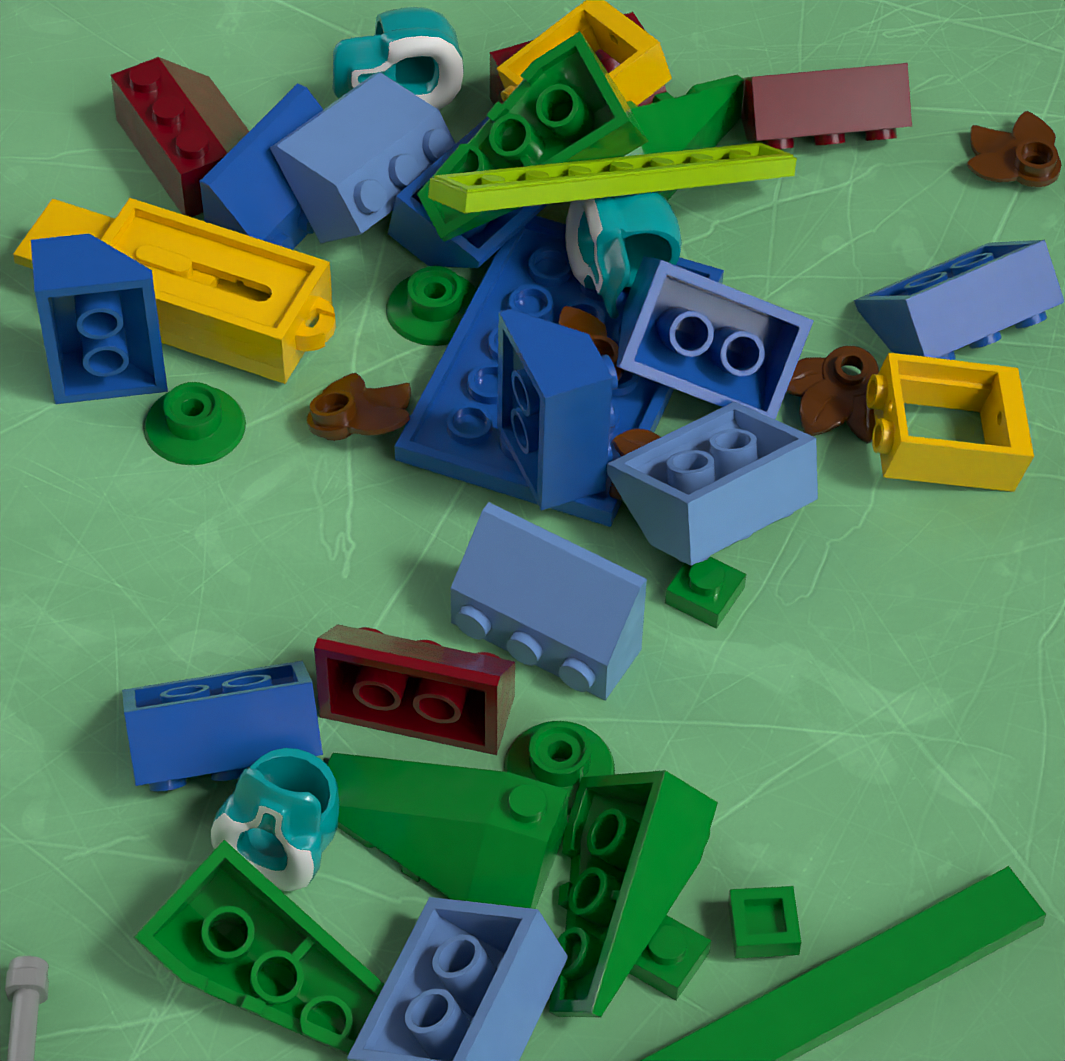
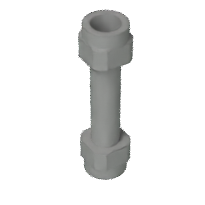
(26, 989)

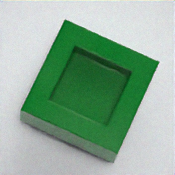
(706, 590)
(764, 922)
(671, 958)

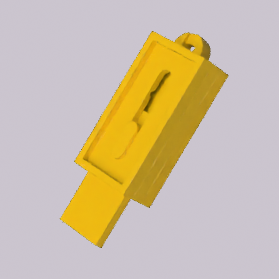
(212, 285)

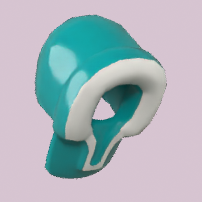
(410, 48)
(613, 235)
(281, 816)

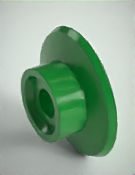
(429, 305)
(194, 424)
(584, 752)

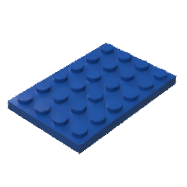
(456, 416)

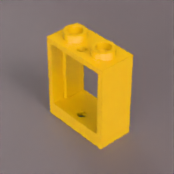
(605, 28)
(953, 385)

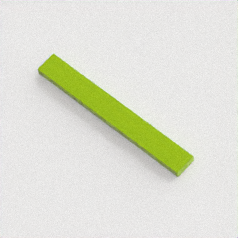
(609, 177)

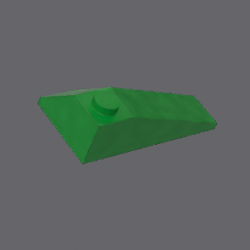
(556, 115)
(689, 120)
(455, 826)
(630, 856)
(260, 952)

